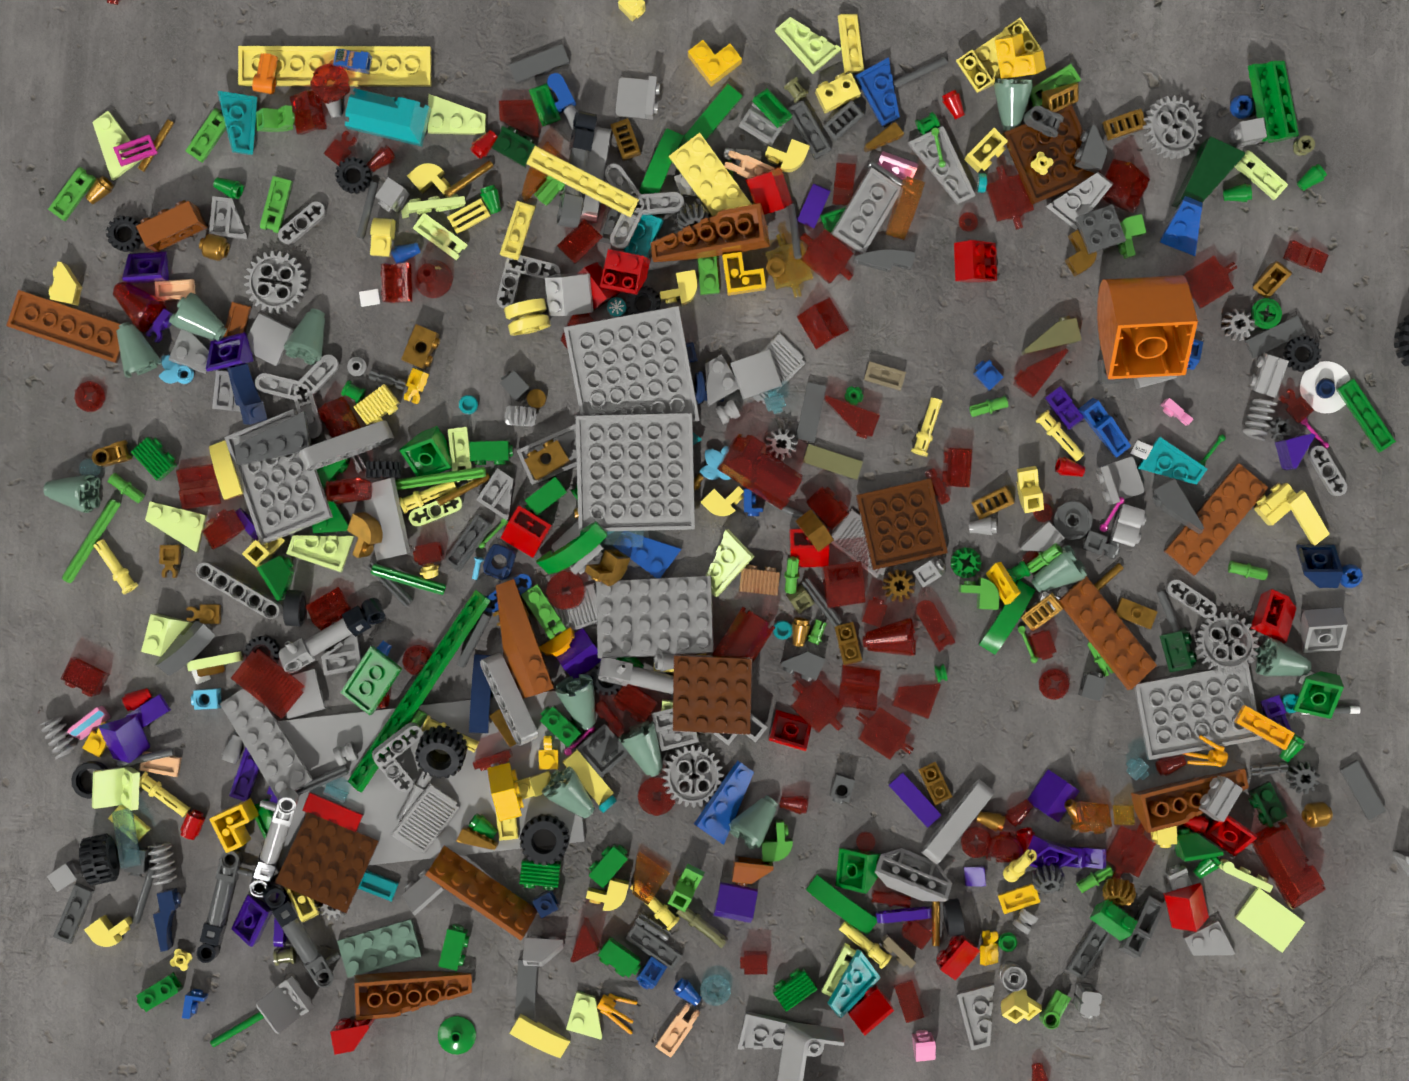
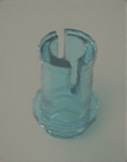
(335, 793)

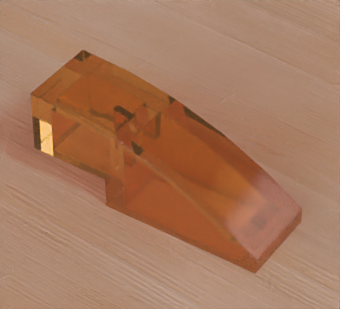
(536, 178)
(905, 207)

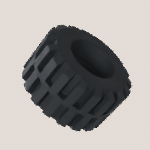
(445, 740)
(539, 855)
(99, 859)

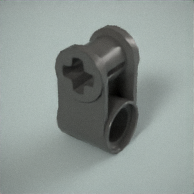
(1047, 122)

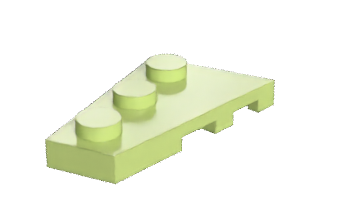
(810, 48)
(453, 118)
(111, 135)
(435, 202)
(178, 523)
(322, 550)
(728, 562)

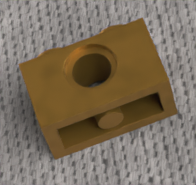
(419, 336)
(558, 459)

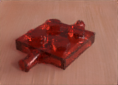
(1008, 198)
(826, 256)
(1209, 281)
(817, 705)
(884, 733)
(1129, 851)

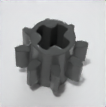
(1285, 428)

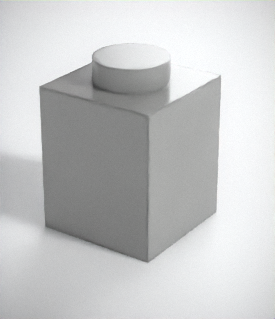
(64, 875)

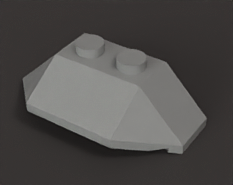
(913, 875)

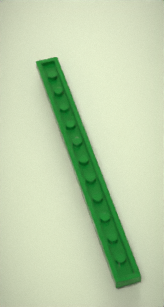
(422, 685)

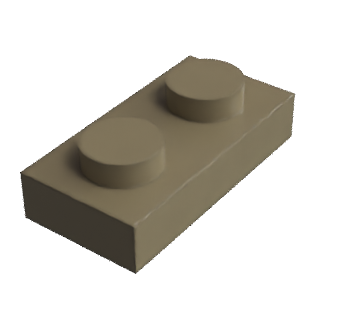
(884, 376)
(892, 946)

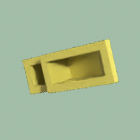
(225, 471)
(539, 1036)

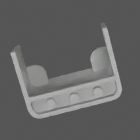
(803, 1041)

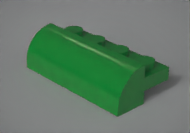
(1273, 100)

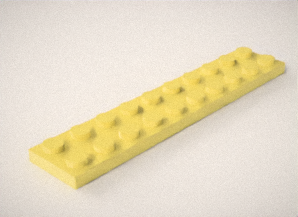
(296, 64)

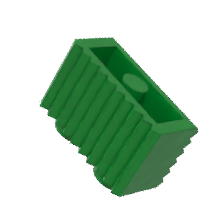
(154, 458)
(540, 875)
(1113, 920)
(794, 988)

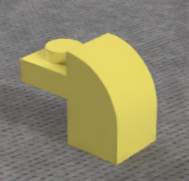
(791, 159)
(427, 175)
(382, 235)
(686, 289)
(1029, 490)
(718, 505)
(260, 554)
(613, 897)
(105, 934)
(1019, 1006)

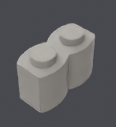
(1127, 525)

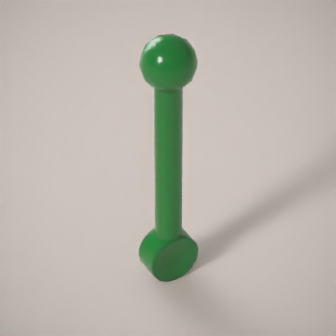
(1221, 438)

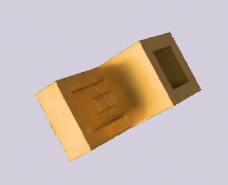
(1081, 260)
(368, 533)
(610, 568)

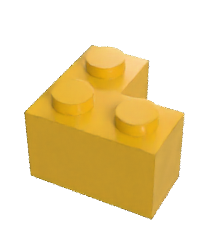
(1014, 60)
(711, 65)
(737, 279)
(505, 791)
(230, 824)

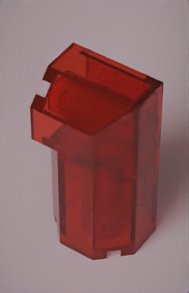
(760, 471)
(744, 636)
(1287, 865)

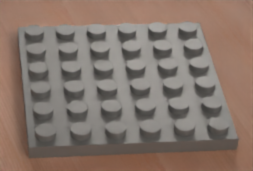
(632, 365)
(635, 471)

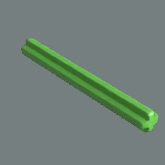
(440, 478)
(91, 539)

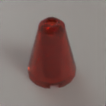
(433, 278)
(138, 305)
(892, 638)

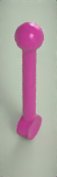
(1324, 444)
(1103, 527)
(568, 751)

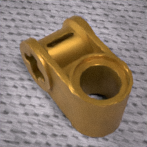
(115, 453)

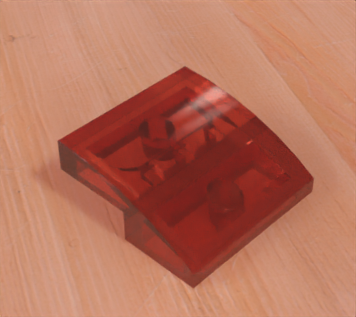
(198, 486)
(859, 688)

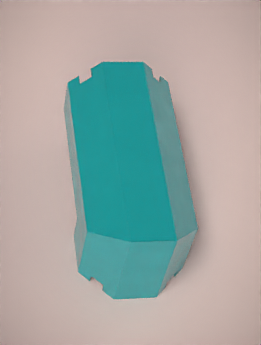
(387, 117)

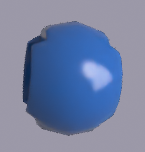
(1236, 103)
(1355, 572)

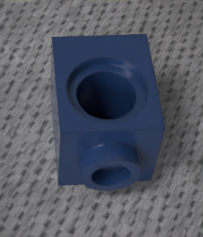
(546, 903)

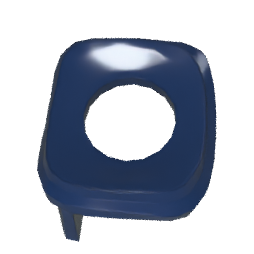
(701, 394)
(489, 569)

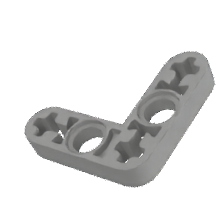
(516, 273)
(390, 759)

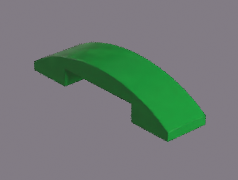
(660, 162)
(573, 551)
(1007, 619)
(841, 905)

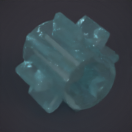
(775, 402)
(1137, 769)

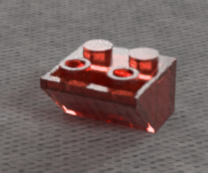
(1127, 185)
(843, 584)

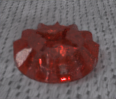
(98, 397)
(414, 651)
(1045, 682)
(969, 848)

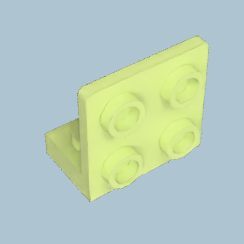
(116, 788)

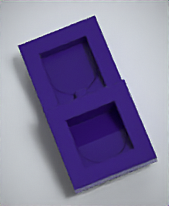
(813, 205)
(1064, 408)
(151, 710)
(1275, 711)
(1089, 858)

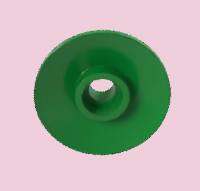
(460, 1026)

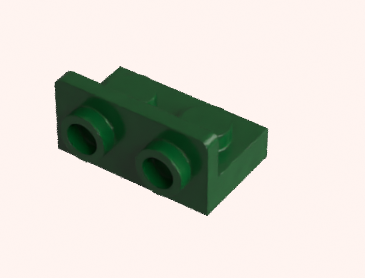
(514, 146)
(1178, 650)
(1267, 804)

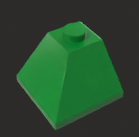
(427, 453)
(278, 575)
(1319, 694)
(1192, 846)
(856, 869)

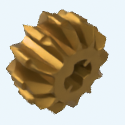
(892, 589)
(1119, 891)

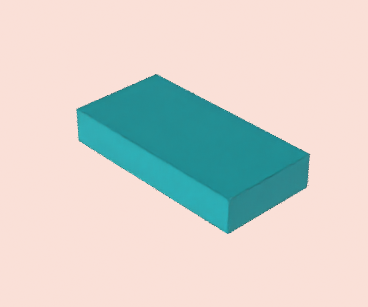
(379, 885)

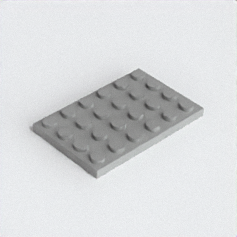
(280, 489)
(655, 617)
(1191, 705)

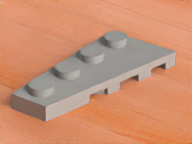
(952, 176)
(762, 1032)

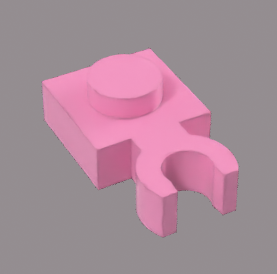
(1175, 410)

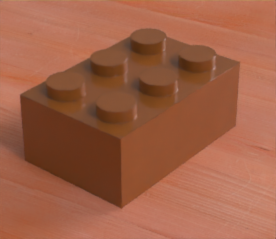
(171, 226)

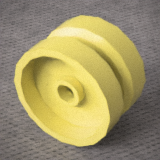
(527, 317)

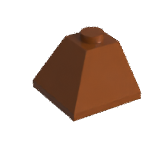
(749, 870)

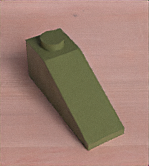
(1060, 334)

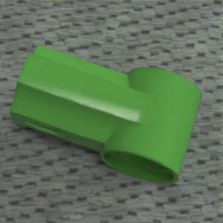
(549, 190)
(1056, 1007)

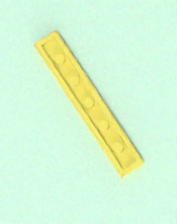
(582, 181)

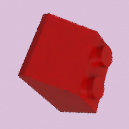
(871, 1010)

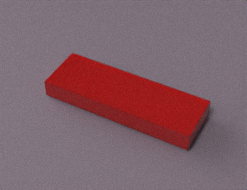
(332, 812)

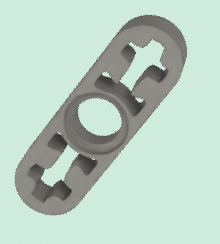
(294, 236)
(1319, 469)
(1200, 611)

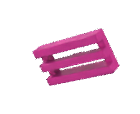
(153, 151)

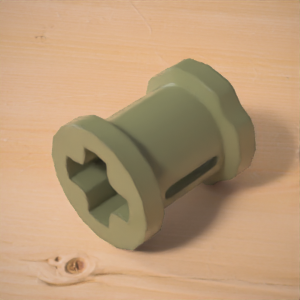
(796, 90)
(1299, 143)
(284, 956)

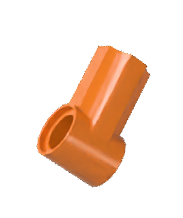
(265, 78)

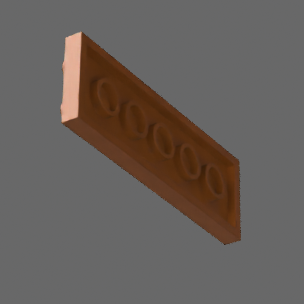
(65, 326)
(1219, 517)
(1107, 633)
(482, 892)

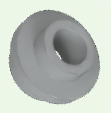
(361, 370)

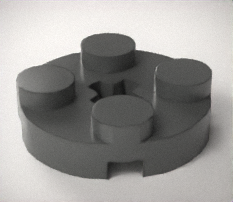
(1080, 527)

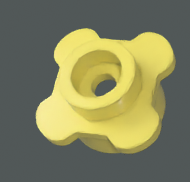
(1042, 169)
(429, 571)
(183, 965)

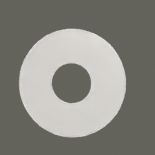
(1311, 377)

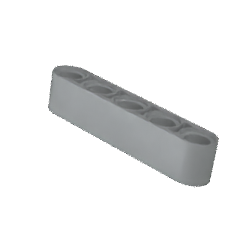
(596, 166)
(346, 445)
(230, 589)
(509, 699)
(957, 821)

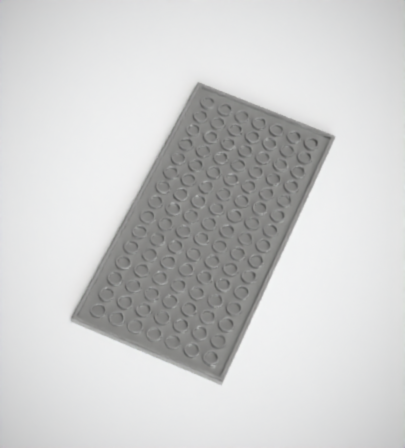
(382, 802)

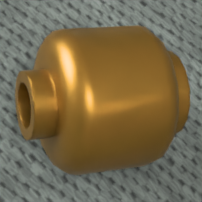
(214, 247)
(1317, 814)

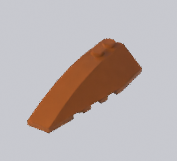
(725, 233)
(520, 643)
(1178, 801)
(399, 992)

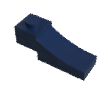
(245, 395)
(168, 902)

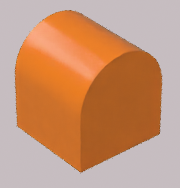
(1146, 326)

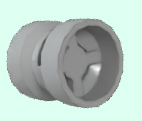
(727, 412)
(345, 753)
(1025, 921)

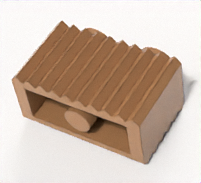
(759, 581)

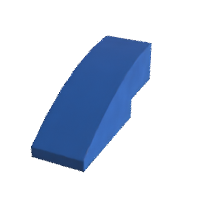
(1104, 427)

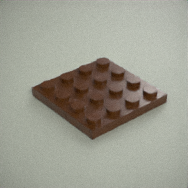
(1062, 175)
(901, 524)
(712, 694)
(327, 862)

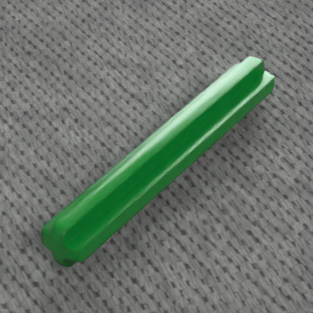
(408, 579)

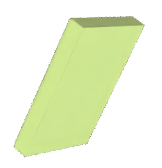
(1269, 919)

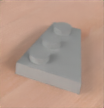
(1080, 199)
(976, 1010)

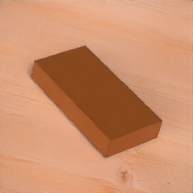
(237, 319)

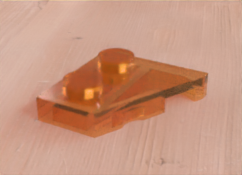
(647, 878)

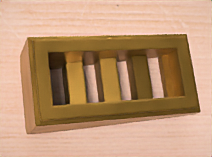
(1049, 95)
(1139, 116)
(887, 136)
(631, 153)
(1010, 500)
(1032, 618)
(472, 838)

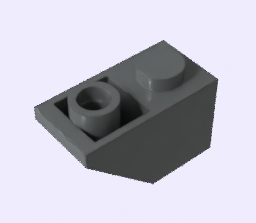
(1092, 151)
(804, 663)

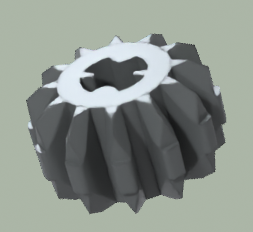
(691, 215)
(1298, 771)
(1048, 878)

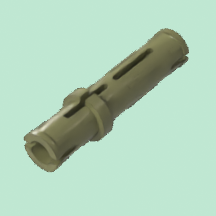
(709, 931)

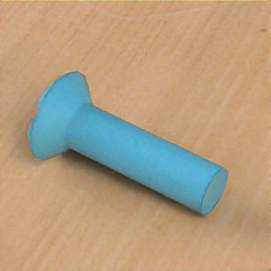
(478, 560)

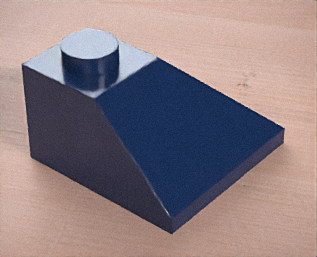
(1320, 564)

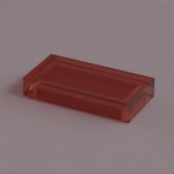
(909, 1001)

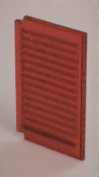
(268, 683)

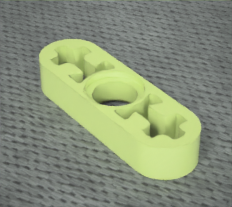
(424, 520)
(215, 661)

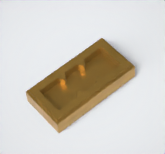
(1136, 613)

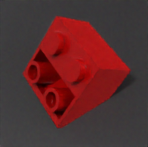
(975, 261)
(624, 271)
(526, 531)
(805, 551)
(1274, 615)
(957, 956)
(348, 1034)

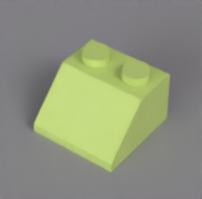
(162, 632)

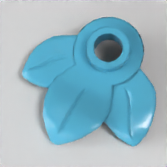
(173, 372)
(713, 459)

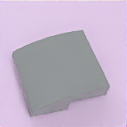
(268, 338)
(756, 374)
(311, 699)
(667, 737)

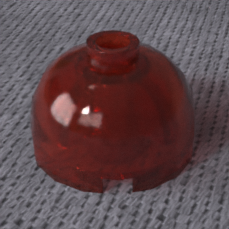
(1004, 848)

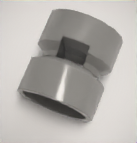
(1012, 976)

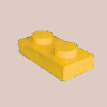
(1002, 580)
(1018, 898)

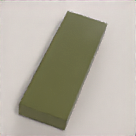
(832, 462)

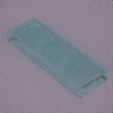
(126, 838)

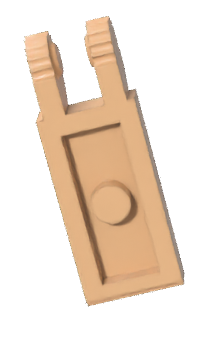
(748, 166)
(676, 1031)

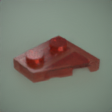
(917, 699)

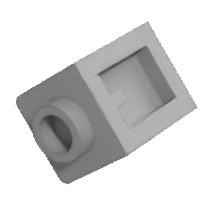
(930, 571)
(1178, 877)

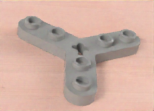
(650, 204)
(312, 381)

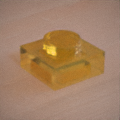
(1123, 814)

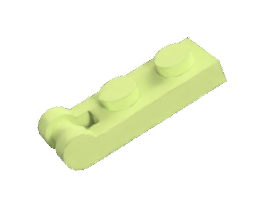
(1261, 175)
(439, 236)
(459, 448)
(1244, 874)
(838, 970)

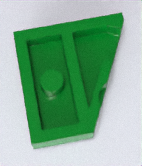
(334, 524)

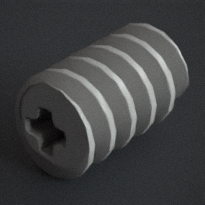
(1258, 419)
(58, 737)
(163, 863)

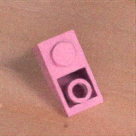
(923, 1046)

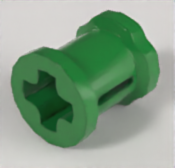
(927, 123)
(353, 392)
(1019, 571)

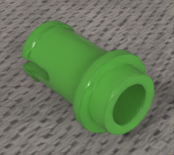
(817, 631)

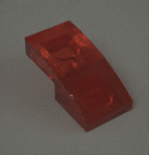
(843, 183)
(1306, 257)

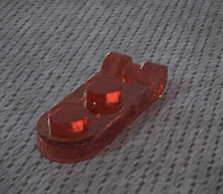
(934, 624)

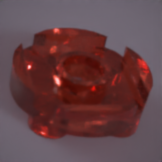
(330, 93)
(561, 580)
(645, 797)

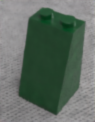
(1208, 169)

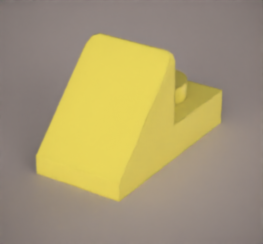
(533, 785)

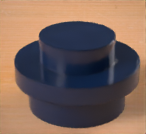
(1325, 389)

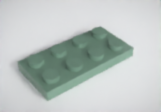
(379, 948)

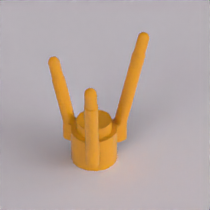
(1215, 757)
(607, 1006)

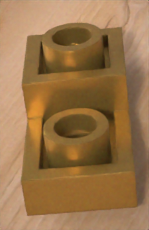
(848, 643)
(935, 783)

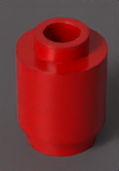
(192, 824)

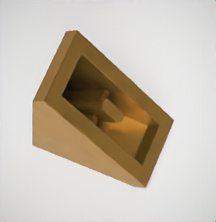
(1272, 279)
(814, 530)

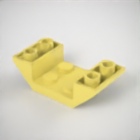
(982, 64)

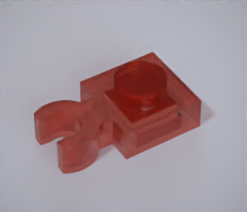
(339, 150)
(1297, 408)

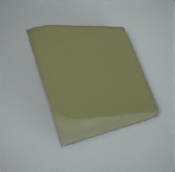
(800, 599)

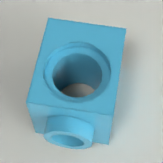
(214, 695)

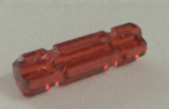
(938, 486)

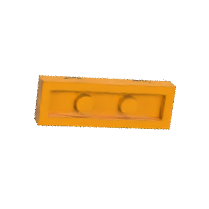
(1264, 727)

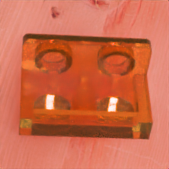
(1092, 817)

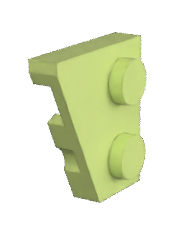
(585, 1016)

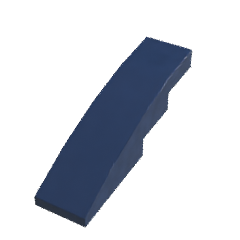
(480, 698)

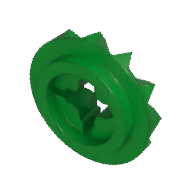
(1273, 308)
(956, 564)

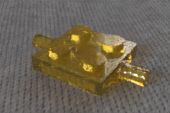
(796, 269)

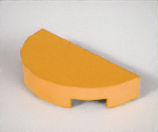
(558, 644)

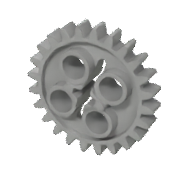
(1172, 127)
(279, 265)
(1244, 642)
(675, 777)

